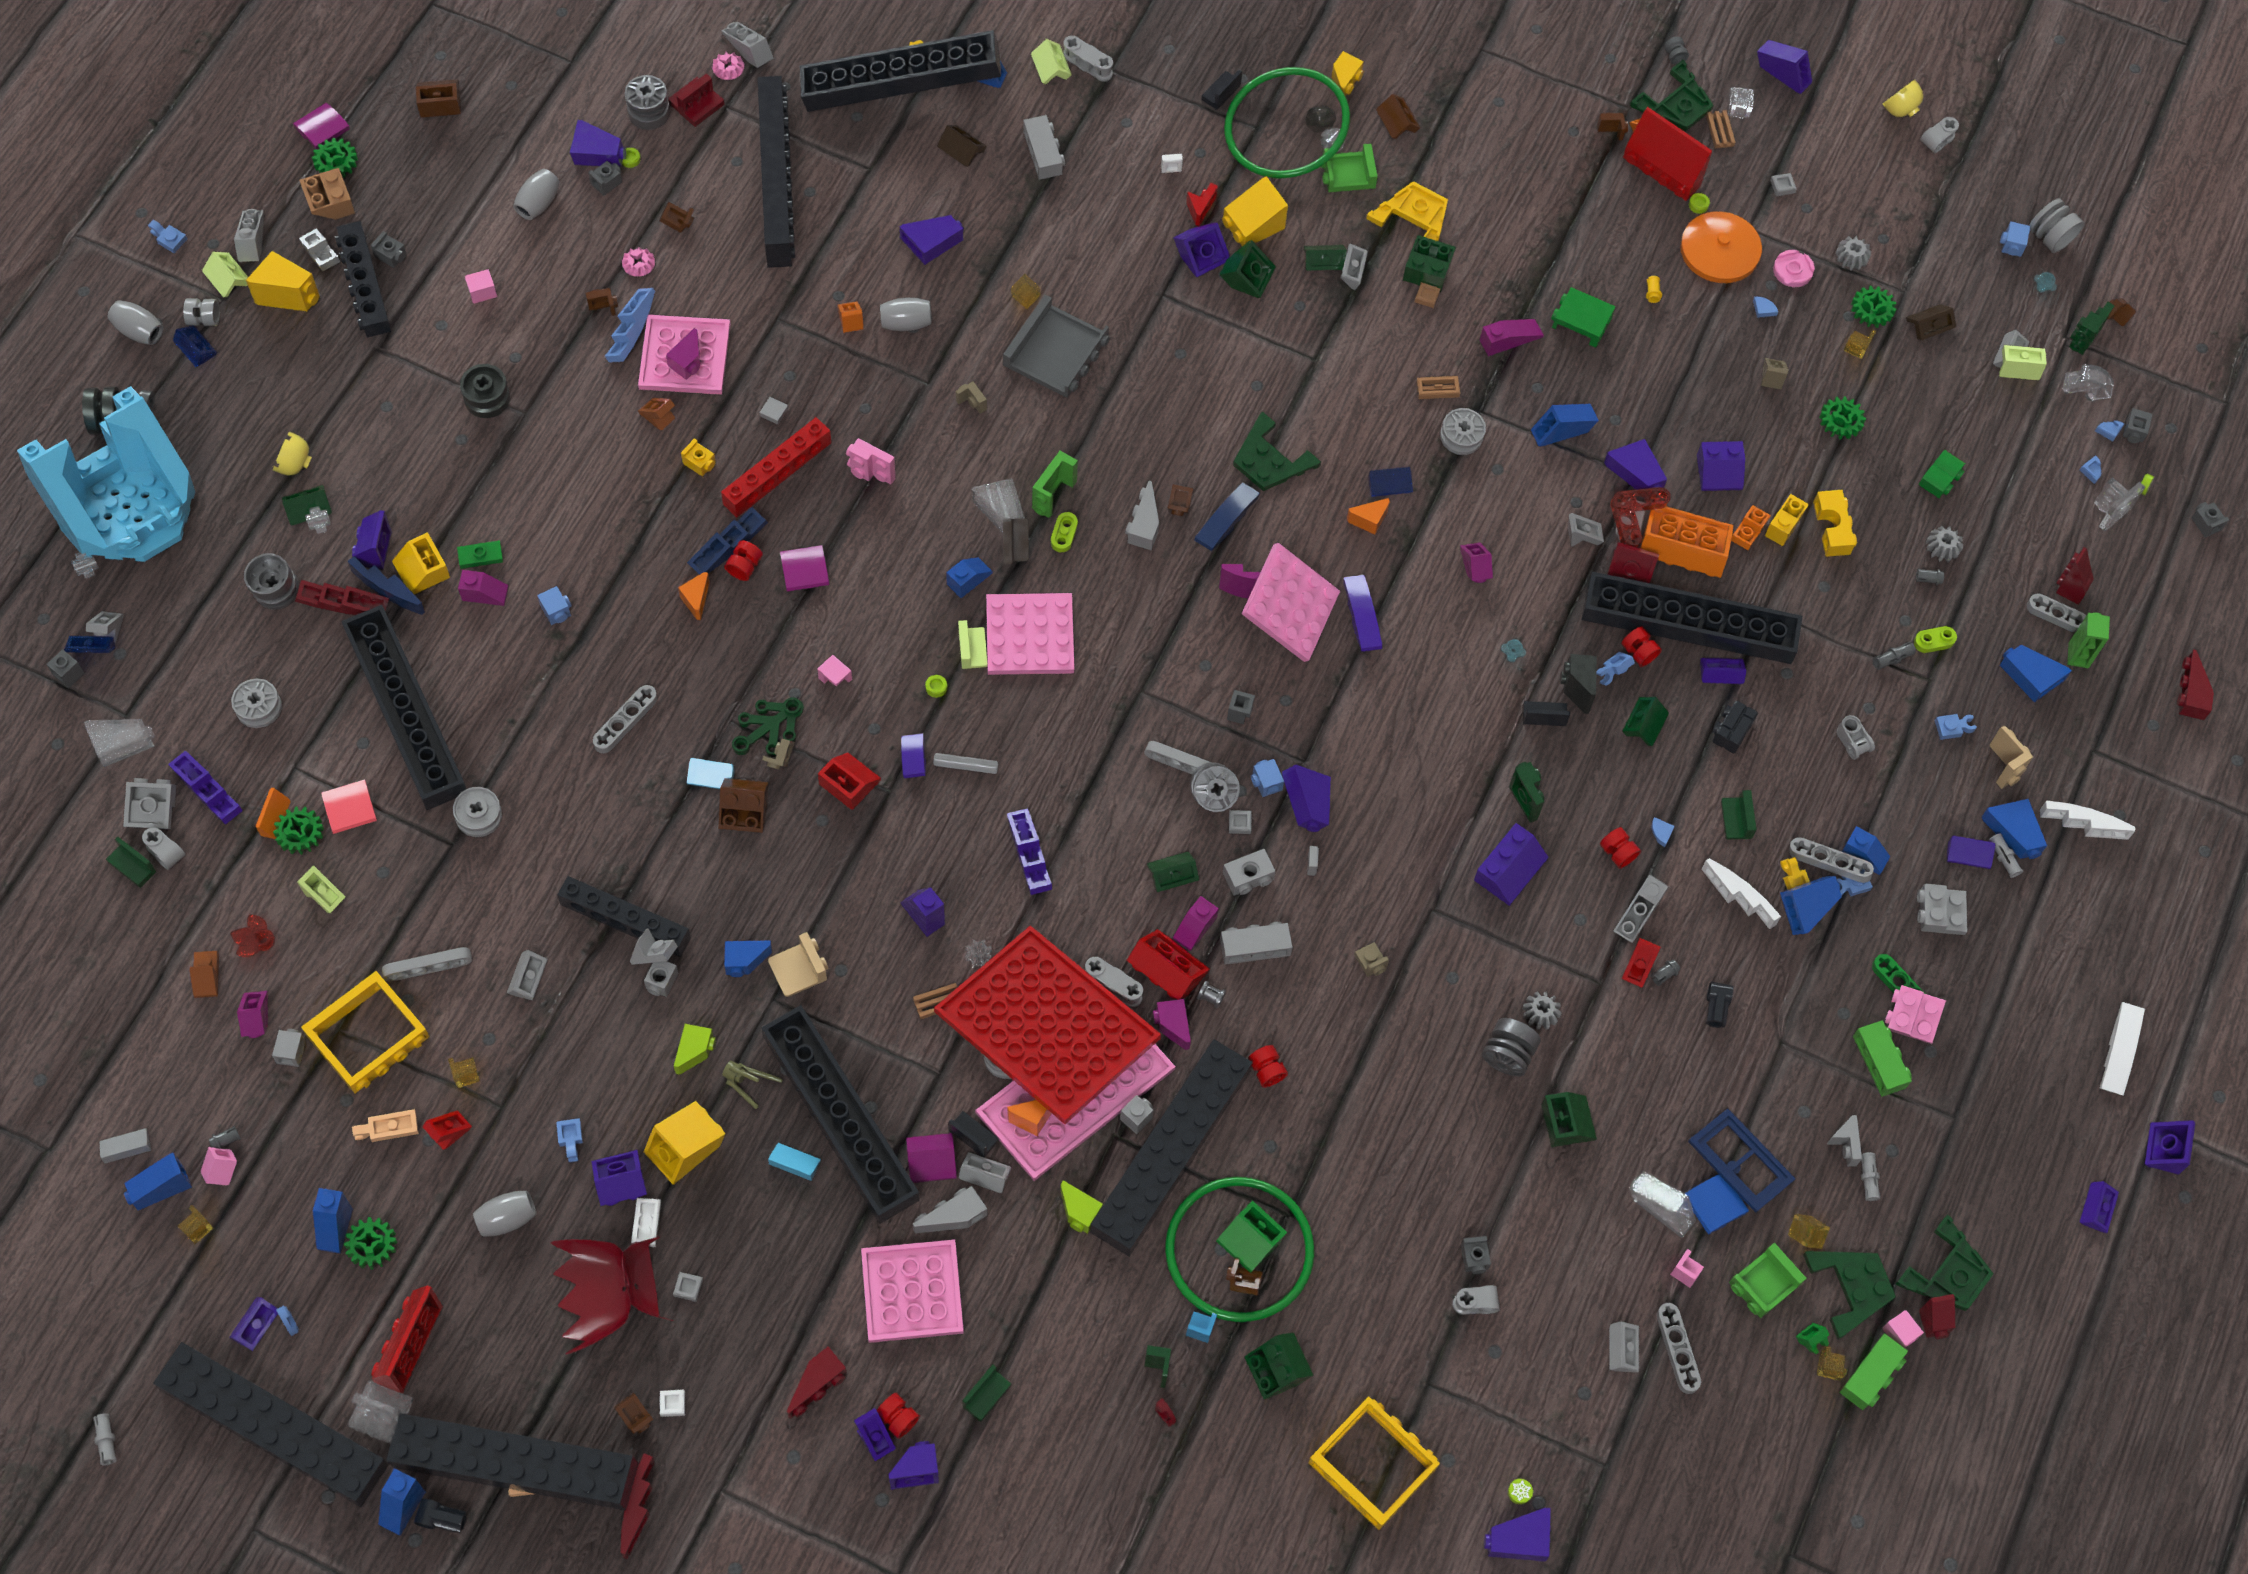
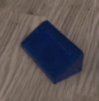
(193, 345)
(1390, 481)
(90, 644)

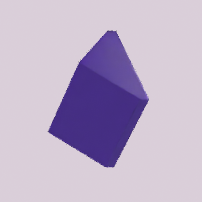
(2170, 1145)

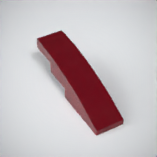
(337, 599)
(635, 1515)

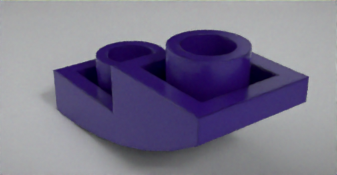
(913, 755)

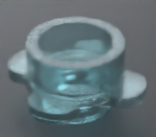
(2045, 282)
(1517, 646)

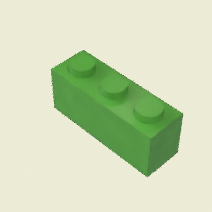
(2088, 640)
(1882, 1058)
(1874, 1372)

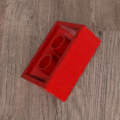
(1167, 964)

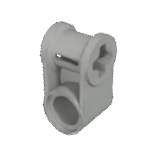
(1940, 134)
(1857, 740)
(164, 849)
(1480, 1299)

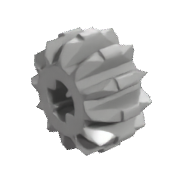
(1853, 253)
(1944, 543)
(1538, 1016)

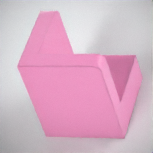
(481, 286)
(834, 671)
(218, 1166)
(1687, 1270)
(1903, 1329)

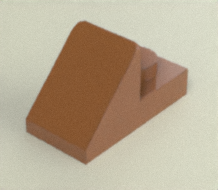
(658, 412)
(205, 974)

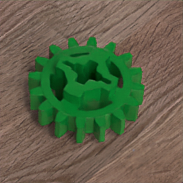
(335, 157)
(1883, 306)
(1842, 417)
(308, 824)
(361, 1238)

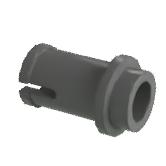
(1930, 576)
(1668, 970)
(224, 1138)

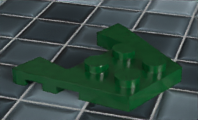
(1684, 105)
(1264, 463)
(1960, 1274)
(1861, 1280)

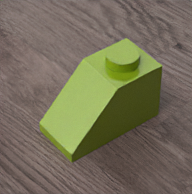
(693, 1047)
(1079, 1207)

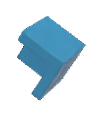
(1201, 1326)

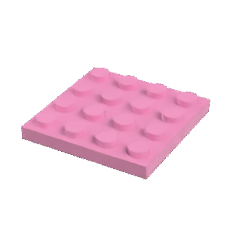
(666, 332)
(1291, 602)
(1030, 633)
(912, 1291)

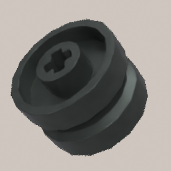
(485, 391)
(97, 406)

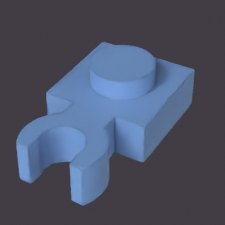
(1953, 727)
(1853, 887)

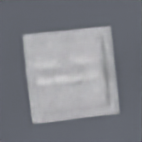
(2116, 501)
(378, 1411)

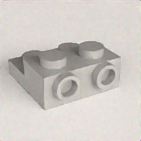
(149, 804)
(1942, 909)

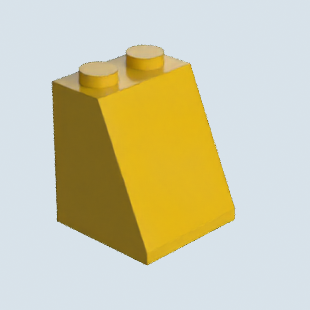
(1256, 213)
(282, 284)
(683, 1141)

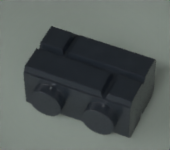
(1734, 726)

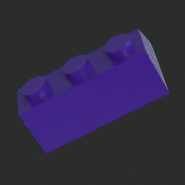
(1511, 864)

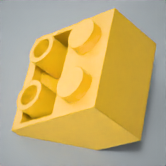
(420, 564)

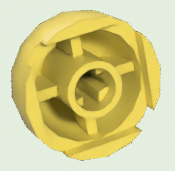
(1905, 101)
(293, 456)

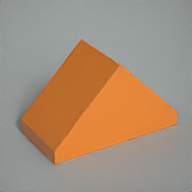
(850, 316)
(1369, 515)
(694, 594)
(1028, 1116)

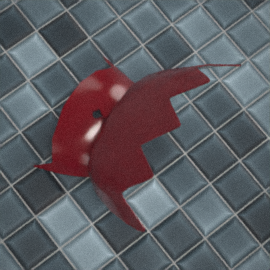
(600, 1274)

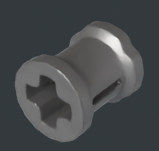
(1211, 994)

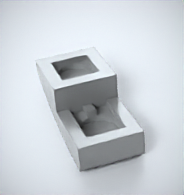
(319, 250)

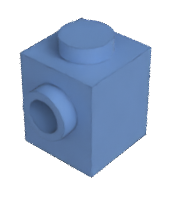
(2015, 239)
(555, 605)
(1267, 777)

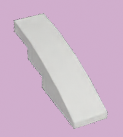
(2094, 822)
(1735, 888)
(2122, 1048)

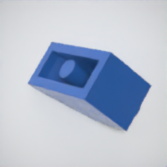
(967, 575)
(1867, 847)
(745, 956)

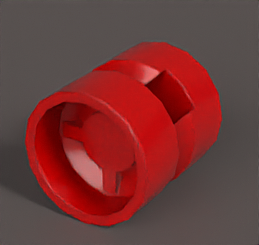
(744, 560)
(1641, 646)
(1620, 847)
(1266, 1063)
(898, 1417)

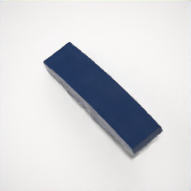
(1226, 516)
(722, 545)
(391, 588)

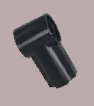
(1719, 999)
(433, 1514)

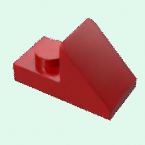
(1200, 205)
(1641, 962)
(447, 1128)

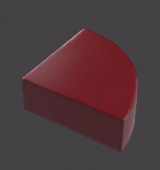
(1165, 1412)

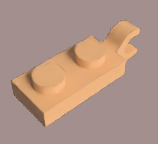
(388, 1126)

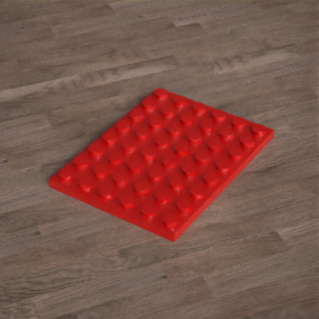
(1047, 1024)

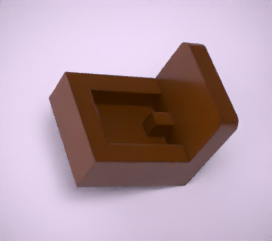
(1613, 123)
(676, 217)
(601, 299)
(2122, 311)
(1180, 500)
(1242, 1280)
(634, 1414)

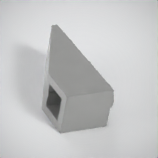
(748, 43)
(249, 235)
(1145, 525)
(1641, 908)
(957, 1213)

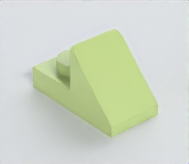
(318, 887)

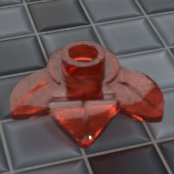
(250, 937)

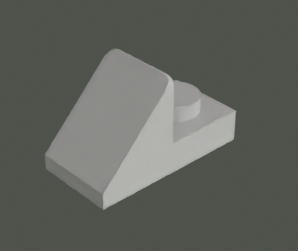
(1584, 529)
(105, 624)
(651, 951)
(1849, 1137)

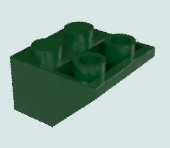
(1429, 262)
(1568, 1119)
(1278, 1365)

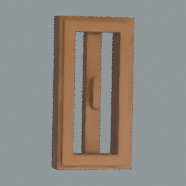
(1718, 116)
(1439, 389)
(929, 995)

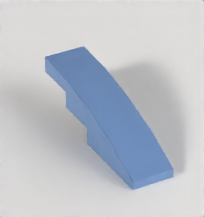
(633, 319)

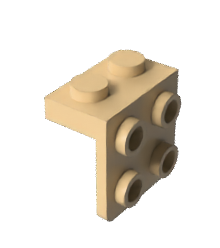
(2012, 754)
(799, 966)

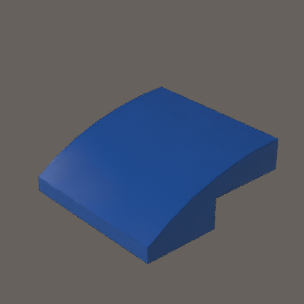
(1716, 1203)

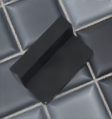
(1222, 89)
(1545, 713)
(973, 1134)

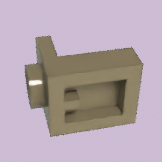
(973, 395)
(783, 751)
(1371, 960)

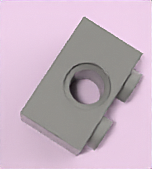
(1257, 863)

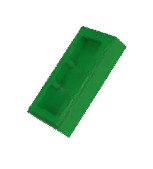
(480, 554)

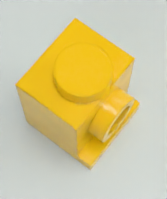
(698, 458)

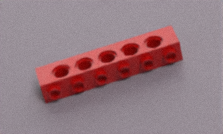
(776, 467)

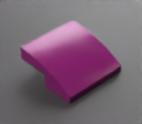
(321, 125)
(804, 568)
(1236, 581)

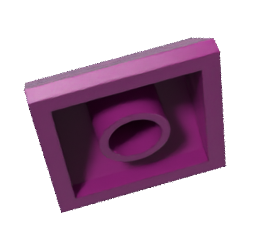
(931, 1158)

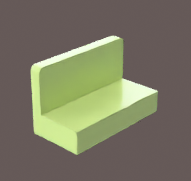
(1050, 61)
(224, 273)
(2023, 362)
(972, 646)

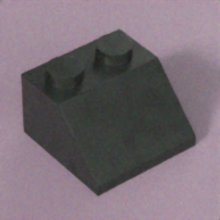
(1580, 680)

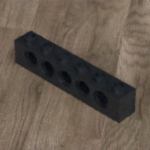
(376, 322)
(620, 914)

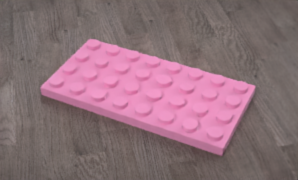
(1058, 1139)

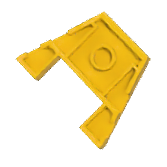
(1416, 206)

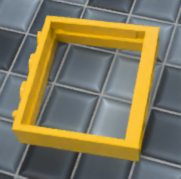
(345, 1005)
(1350, 1492)

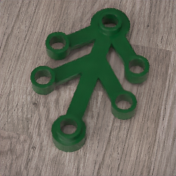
(769, 723)

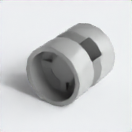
(201, 312)

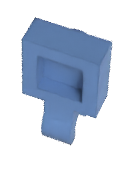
(168, 238)
(1615, 665)
(569, 1135)

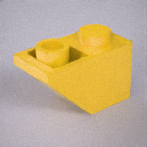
(1347, 71)
(1786, 520)

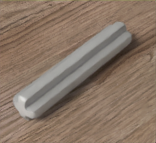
(965, 763)

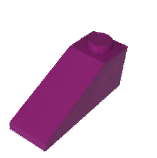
(1509, 334)

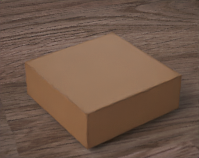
(1427, 295)

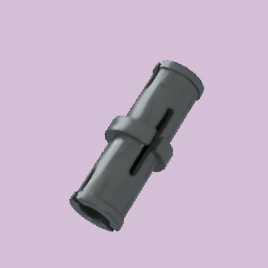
(1894, 655)

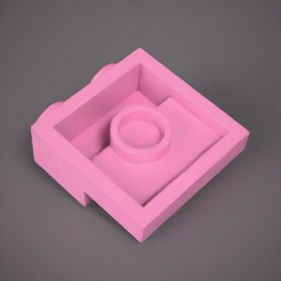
(869, 461)
(1915, 1014)

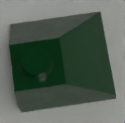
(1248, 270)

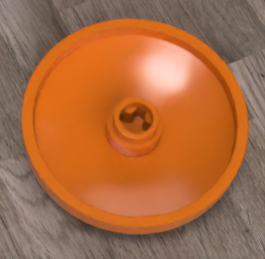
(1721, 247)

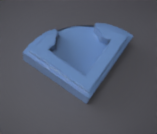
(1764, 307)
(2110, 429)
(2092, 469)
(1661, 831)
(288, 1320)

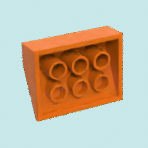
(1688, 540)

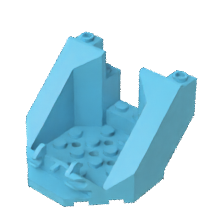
(132, 463)

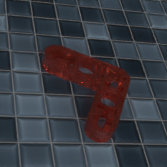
(1629, 508)

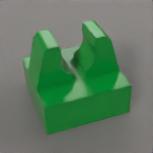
(1812, 1336)

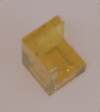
(1025, 291)
(1859, 343)
(464, 1072)
(195, 1225)
(1808, 1231)
(1831, 1364)

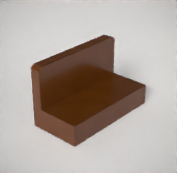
(1397, 116)

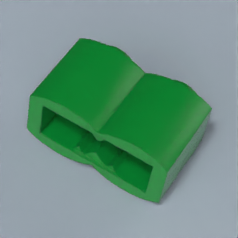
(1942, 474)

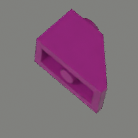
(685, 356)
(1477, 562)
(482, 588)
(1196, 923)
(253, 1014)
(1173, 1021)

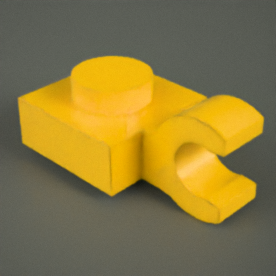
(1795, 876)

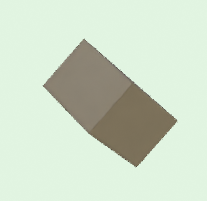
(1774, 373)

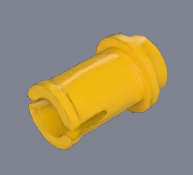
(1654, 293)

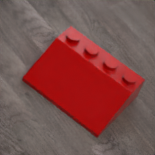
(1668, 154)
(407, 1340)

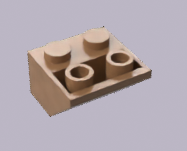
(327, 195)

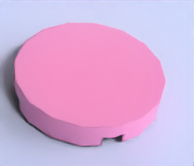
(1793, 268)

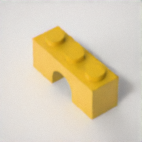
(1833, 507)

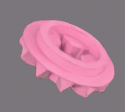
(730, 72)
(638, 269)

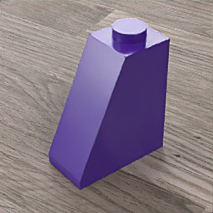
(1786, 64)
(594, 146)
(931, 236)
(1636, 465)
(1308, 796)
(925, 910)
(1521, 1538)

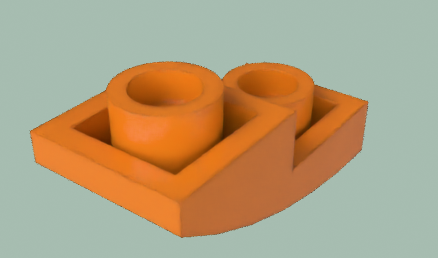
(1750, 527)

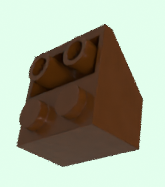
(438, 98)
(743, 805)

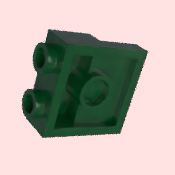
(2089, 327)
(1525, 789)

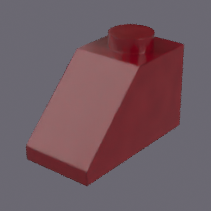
(1938, 1316)

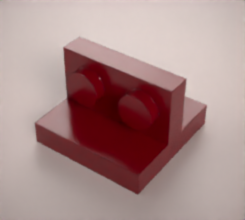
(696, 100)
(1632, 563)

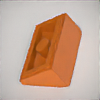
(274, 805)

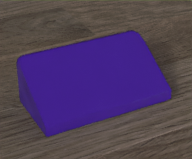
(1722, 670)
(1970, 852)
(2099, 1206)
(254, 1323)

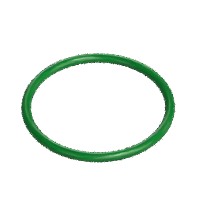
(1307, 168)
(1239, 1316)

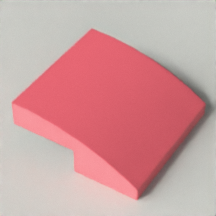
(349, 806)

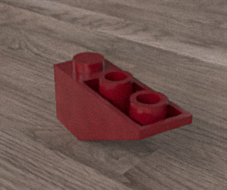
(2076, 577)
(2197, 692)
(818, 1376)

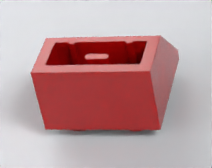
(847, 779)

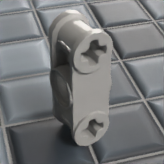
(1088, 58)
(1115, 981)

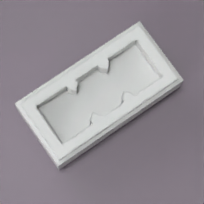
(646, 1220)

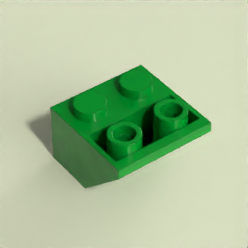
(1251, 1236)

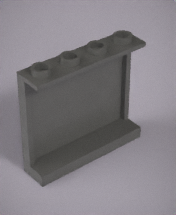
(1055, 348)

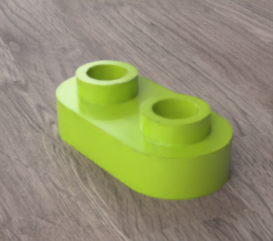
(1063, 533)
(1936, 638)

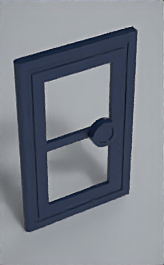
(1730, 1171)

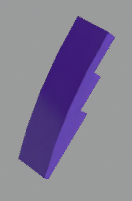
(1363, 613)
(205, 787)
(1029, 851)

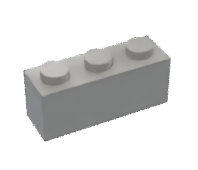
(1043, 147)
(1256, 943)

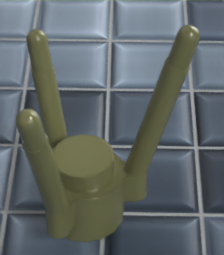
(737, 1072)

